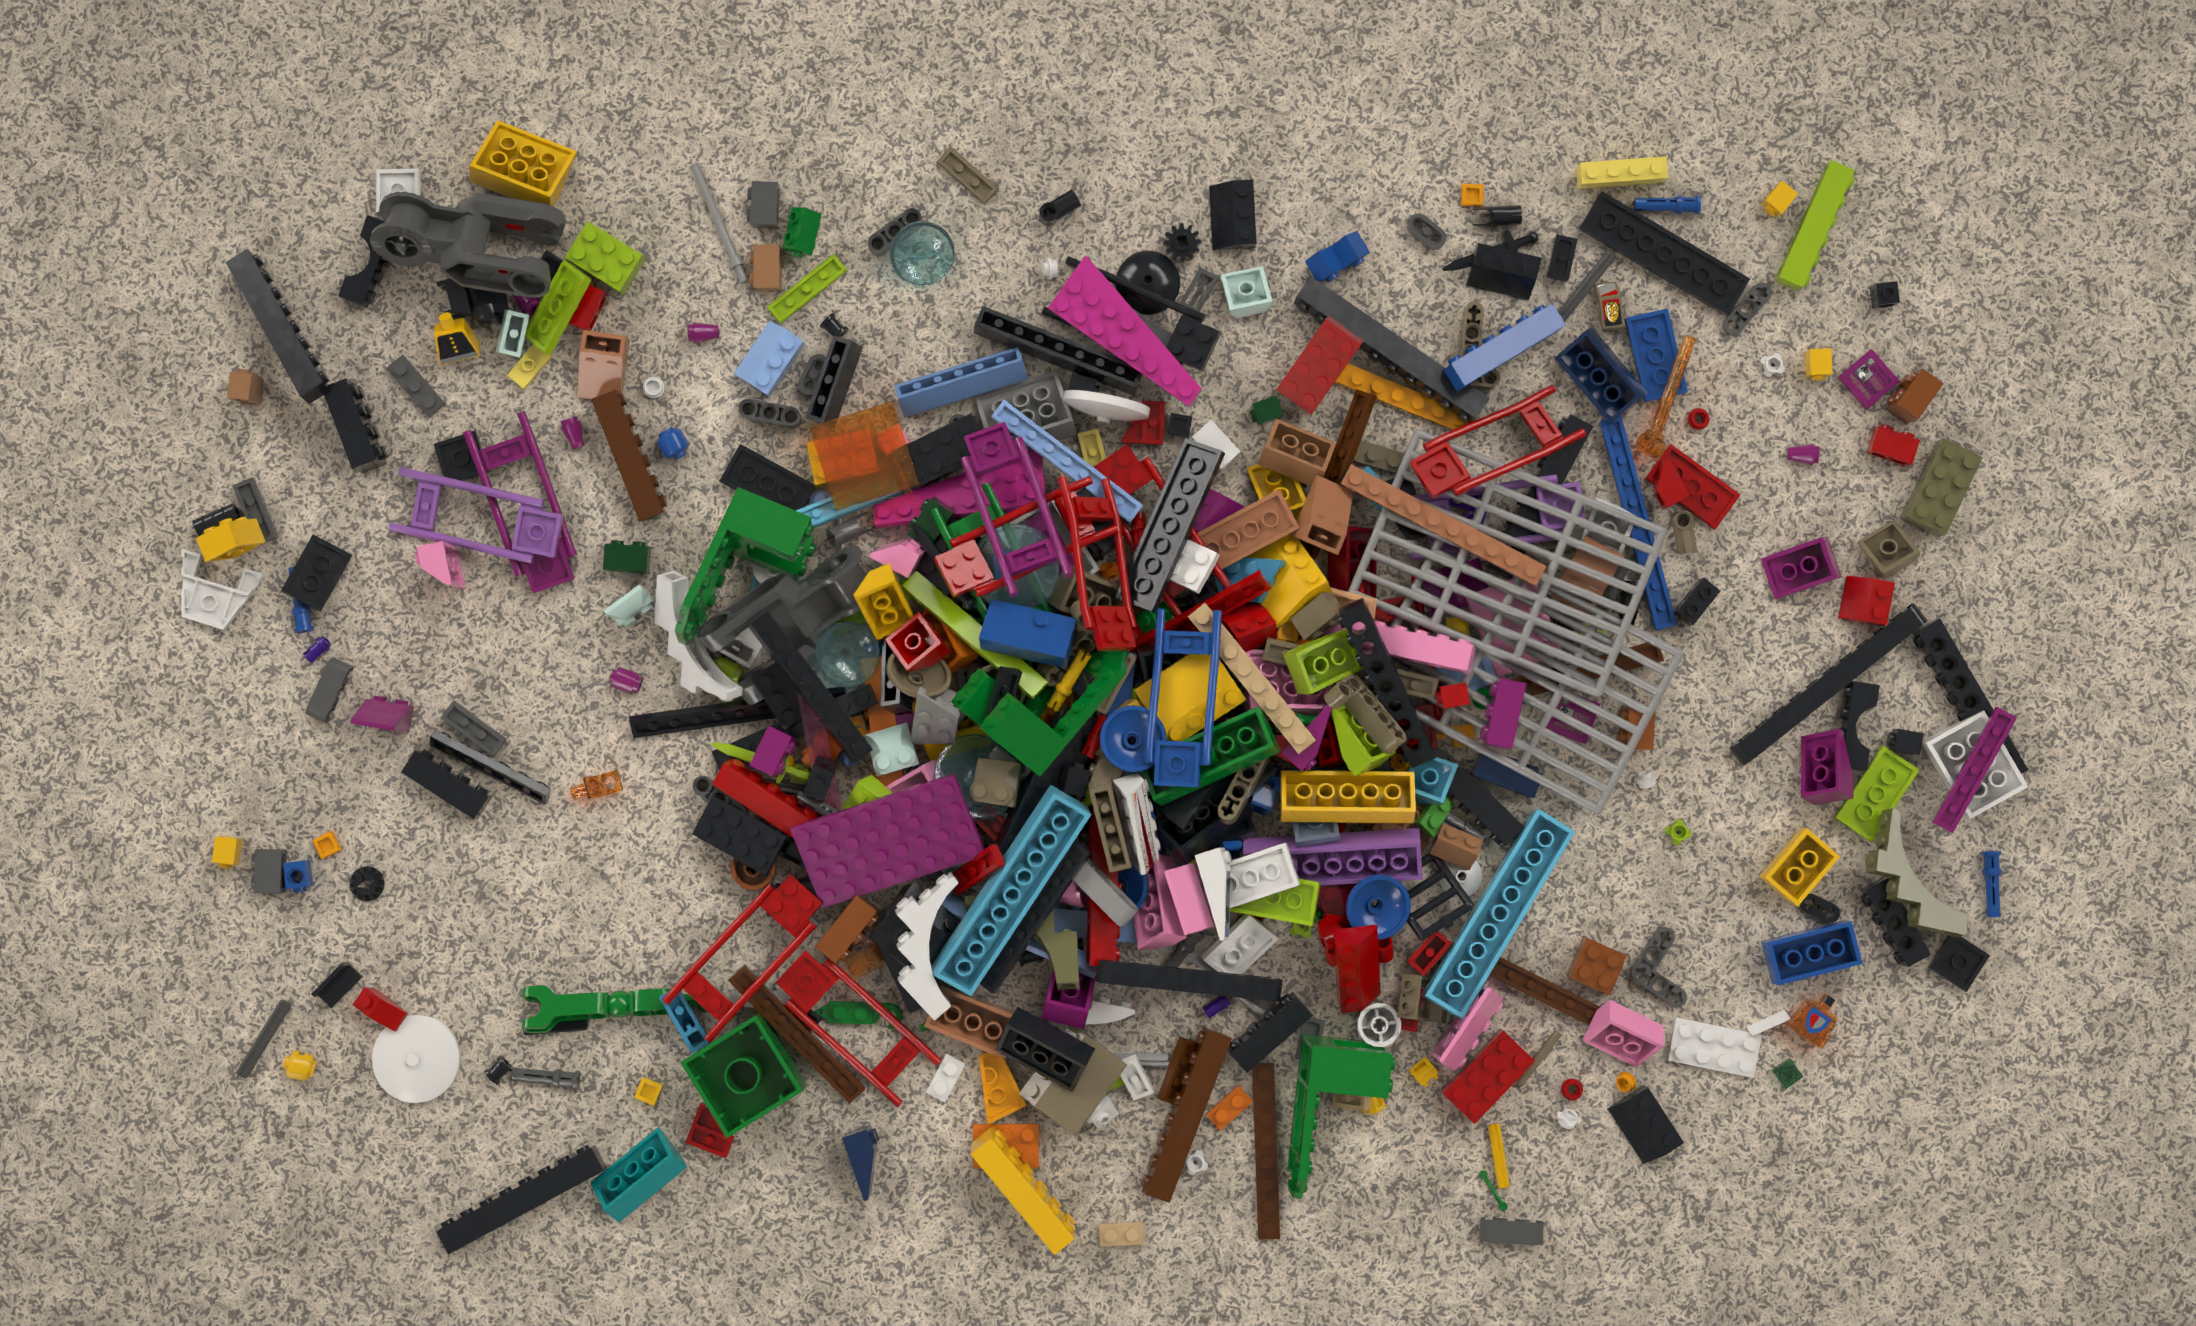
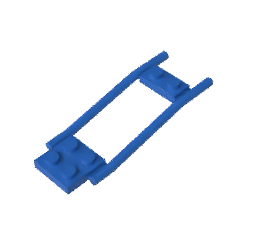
(1178, 761)

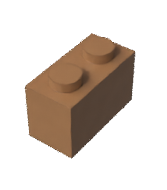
(766, 267)
(245, 387)
(1456, 846)

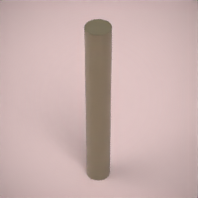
(1541, 1054)

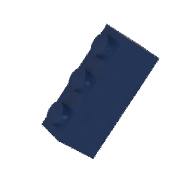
(1500, 775)

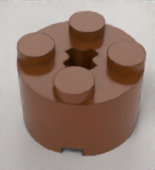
(747, 878)

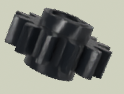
(1185, 250)

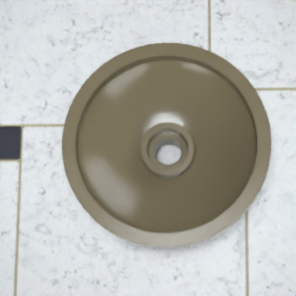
(933, 678)

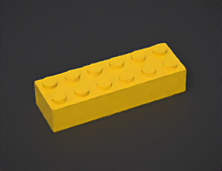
(1347, 797)
(1023, 1189)

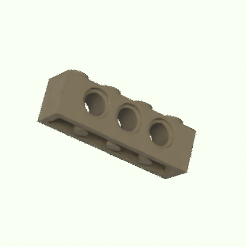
(1109, 824)

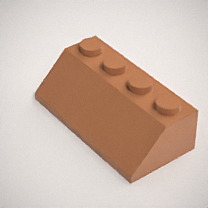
(971, 1020)

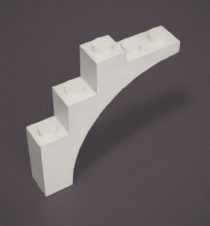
(698, 668)
(914, 945)

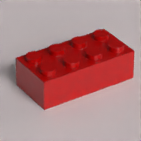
(1320, 365)
(1487, 1076)

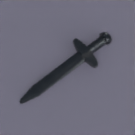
(1509, 244)
(932, 552)

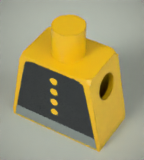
(455, 340)

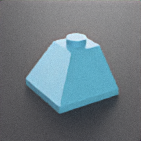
(1433, 780)

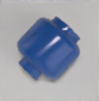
(672, 443)

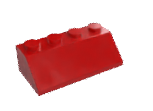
(1356, 967)

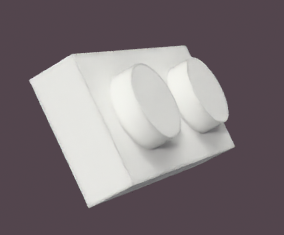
(945, 1077)
(1136, 1078)

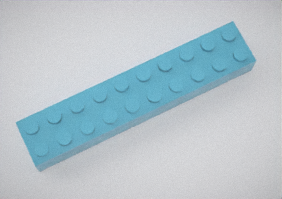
(1011, 890)
(1498, 913)

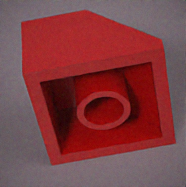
(1866, 600)
(917, 644)

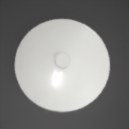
(1106, 406)
(416, 1059)

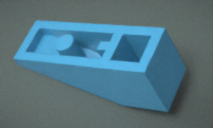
(686, 1022)

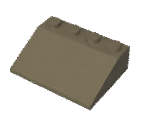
(1074, 1108)

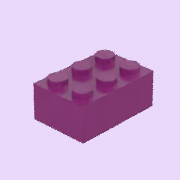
(1503, 713)
(1069, 1006)

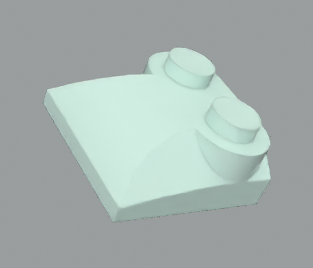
(1247, 292)
(630, 606)
(892, 749)

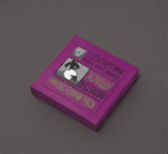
(1868, 379)
(1576, 712)

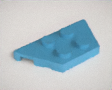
(1248, 566)

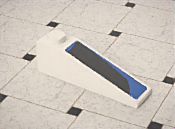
(1216, 878)

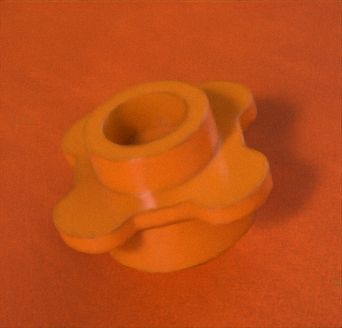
(1108, 570)

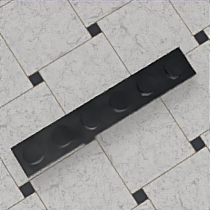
(490, 767)

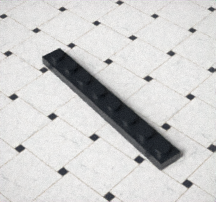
(850, 702)
(1036, 915)

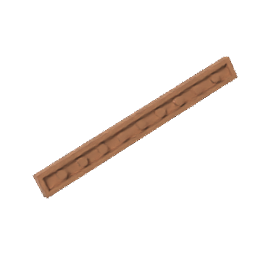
(1443, 525)

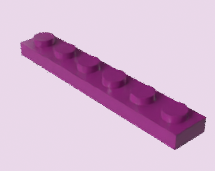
(1974, 769)

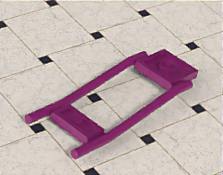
(993, 450)
(544, 570)

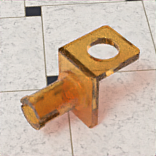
(596, 786)

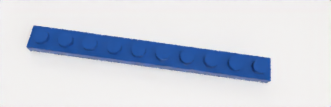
(1633, 501)

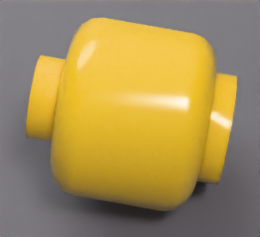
(299, 1065)

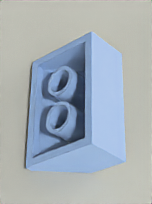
(769, 358)

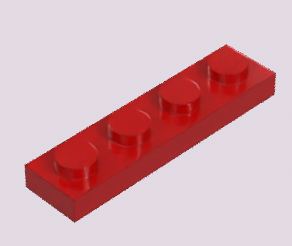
(978, 869)

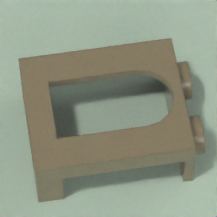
(1410, 997)

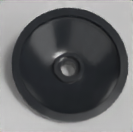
(1164, 276)

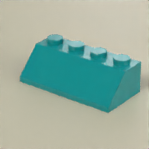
(638, 1175)

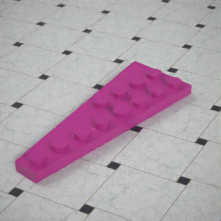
(1008, 483)

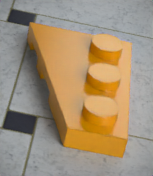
(999, 1088)

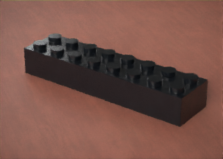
(1035, 786)

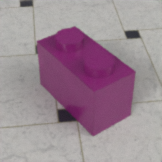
(773, 752)

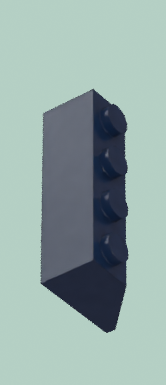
(1601, 375)

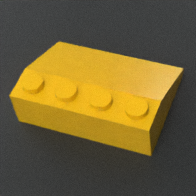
(521, 165)
(1295, 583)
(1185, 695)

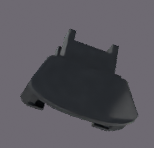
(483, 305)

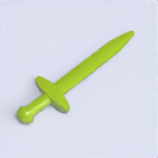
(747, 755)

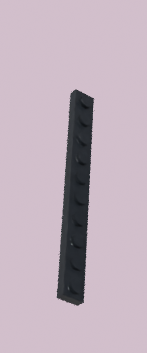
(705, 716)

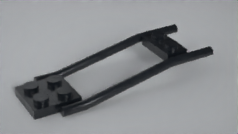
(1191, 340)

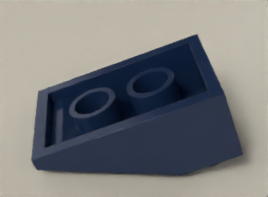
(862, 1150)

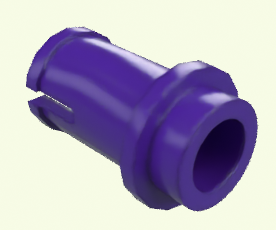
(317, 649)
(1216, 1006)

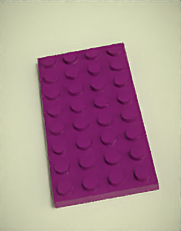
(888, 840)

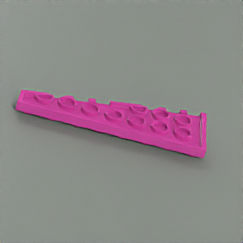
(1105, 317)

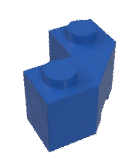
(1332, 260)

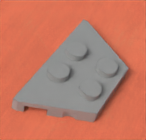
(934, 720)

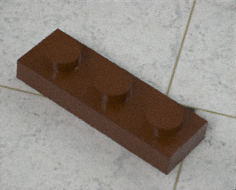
(1177, 1066)

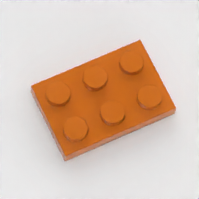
(1021, 1136)

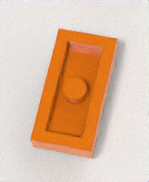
(1229, 1107)

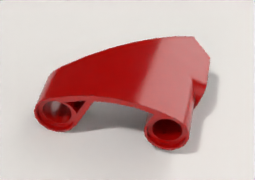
(1333, 922)

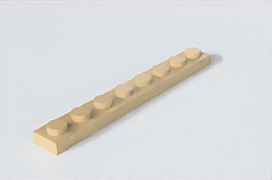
(1256, 683)

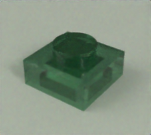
(1787, 1073)

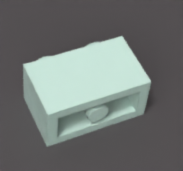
(512, 333)

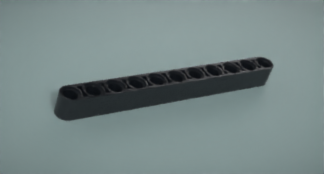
(1828, 685)

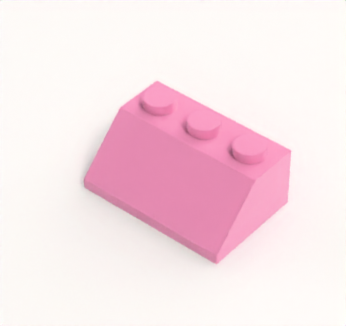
(902, 555)
(442, 562)
(1190, 898)
(1624, 1033)

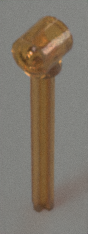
(1654, 435)

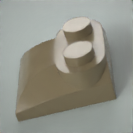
(1889, 549)
(996, 782)

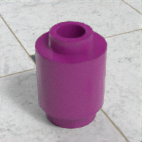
(626, 680)

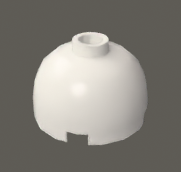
(1379, 1025)

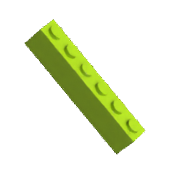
(1815, 225)

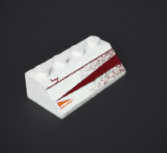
(1137, 821)

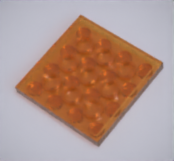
(864, 455)

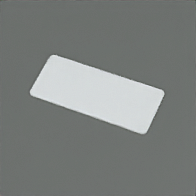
(1768, 1022)

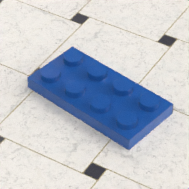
(1653, 351)

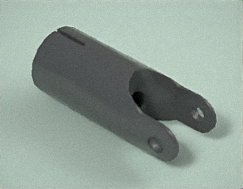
(846, 531)

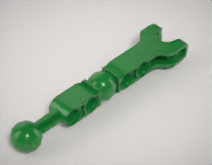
(592, 1006)

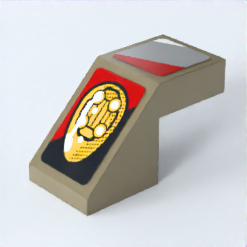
(1610, 306)

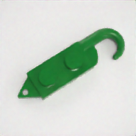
(855, 1012)

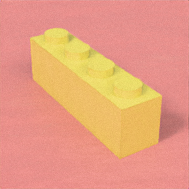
(1622, 172)

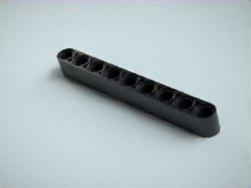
(1189, 980)

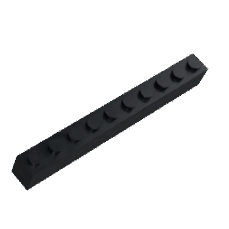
(1392, 351)

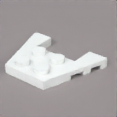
(210, 601)

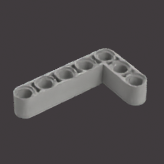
(1104, 891)

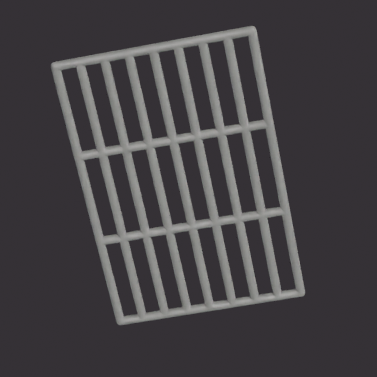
(1547, 578)
(1559, 691)

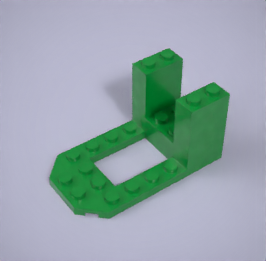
(756, 533)
(1019, 725)
(1331, 1067)

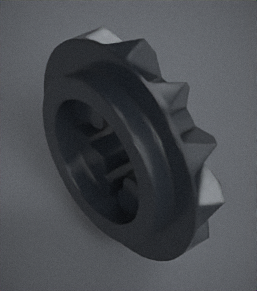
(375, 888)

